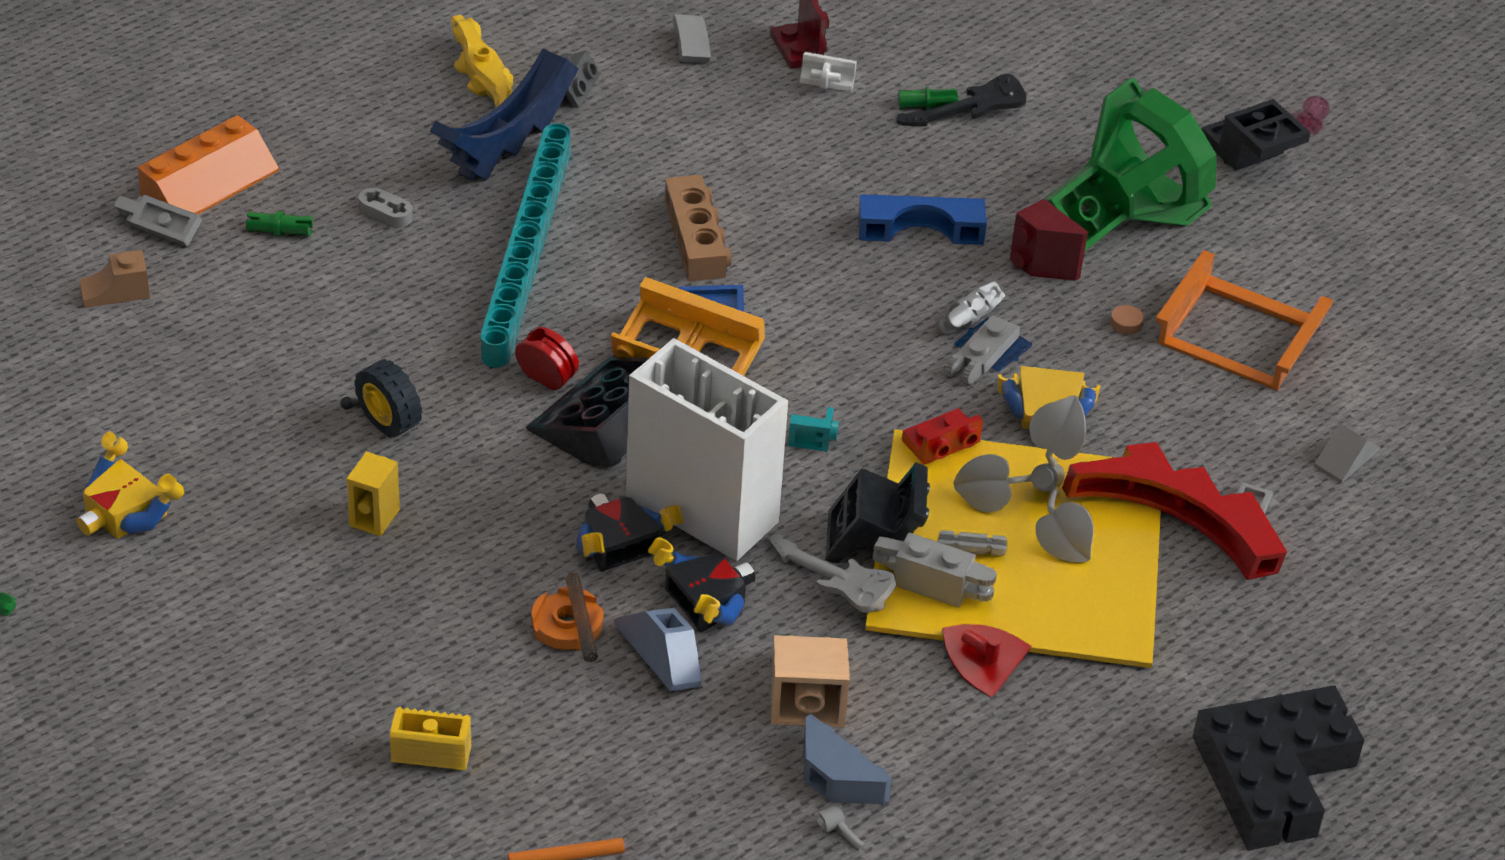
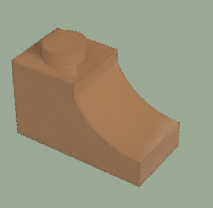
(118, 281)

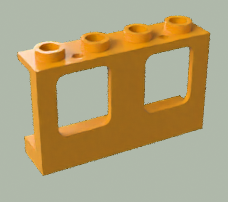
(696, 320)

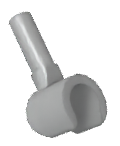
(833, 819)

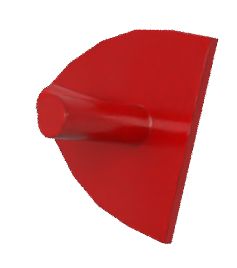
(983, 654)

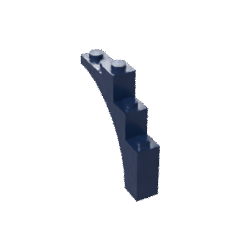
(504, 129)

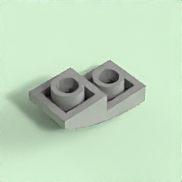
(692, 38)

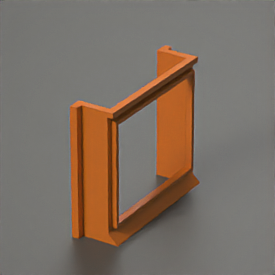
(1200, 279)

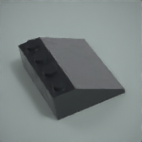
(592, 415)

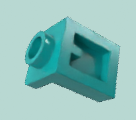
(813, 432)

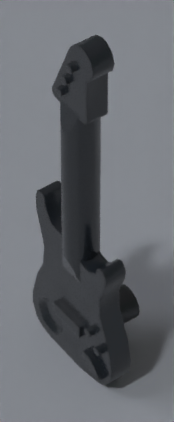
(999, 93)

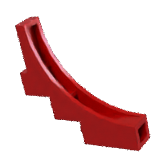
(1188, 494)

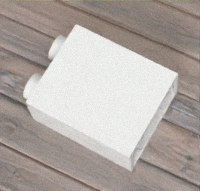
(706, 445)

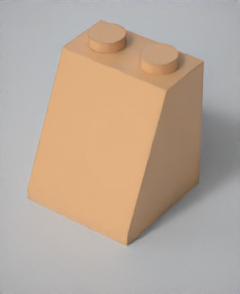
(809, 679)

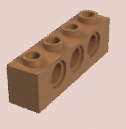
(696, 228)

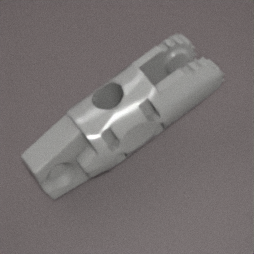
(970, 308)

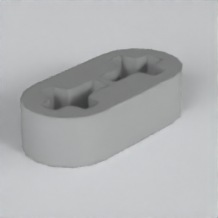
(385, 207)

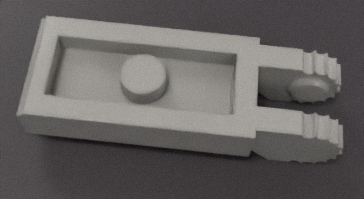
(983, 349)

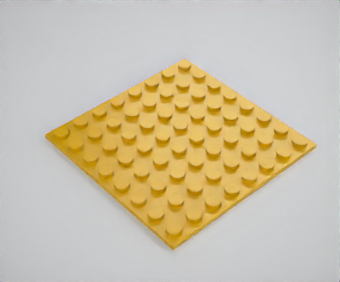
(1056, 606)

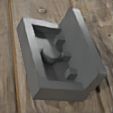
(584, 78)

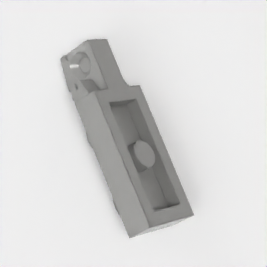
(159, 218)

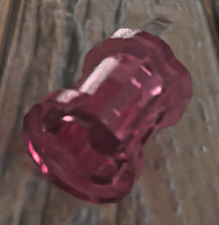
(1314, 110)

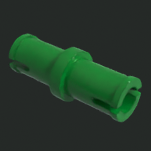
(279, 223)

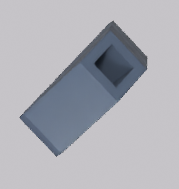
(665, 645)
(840, 769)

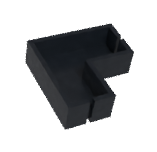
(1265, 753)

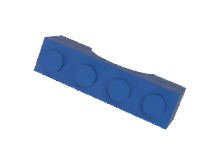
(957, 218)

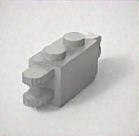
(935, 569)

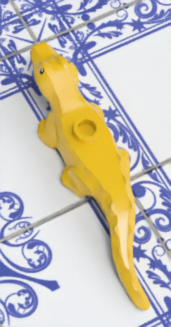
(480, 62)

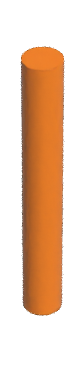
(572, 851)

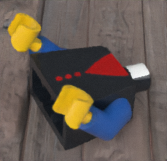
(622, 530)
(703, 585)

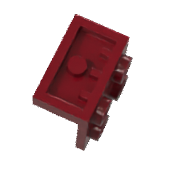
(804, 36)

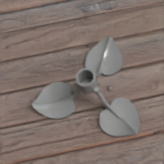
(985, 480)

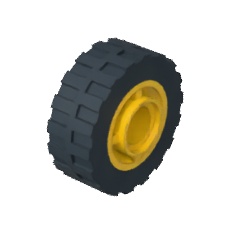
(388, 398)

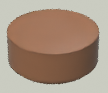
(1126, 319)

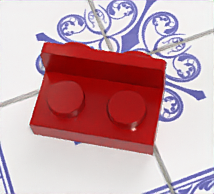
(943, 435)

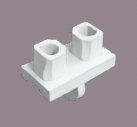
(828, 72)

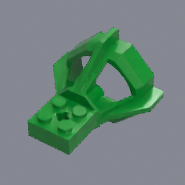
(1127, 183)

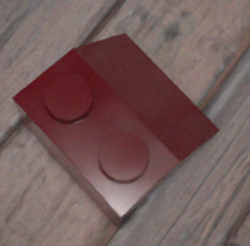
(1048, 243)

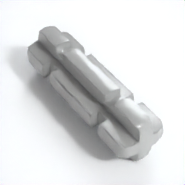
(974, 542)

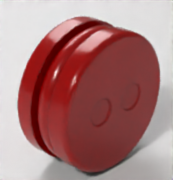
(547, 358)

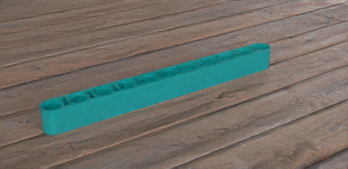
(525, 246)

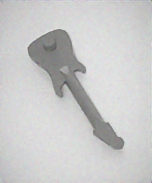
(862, 587)

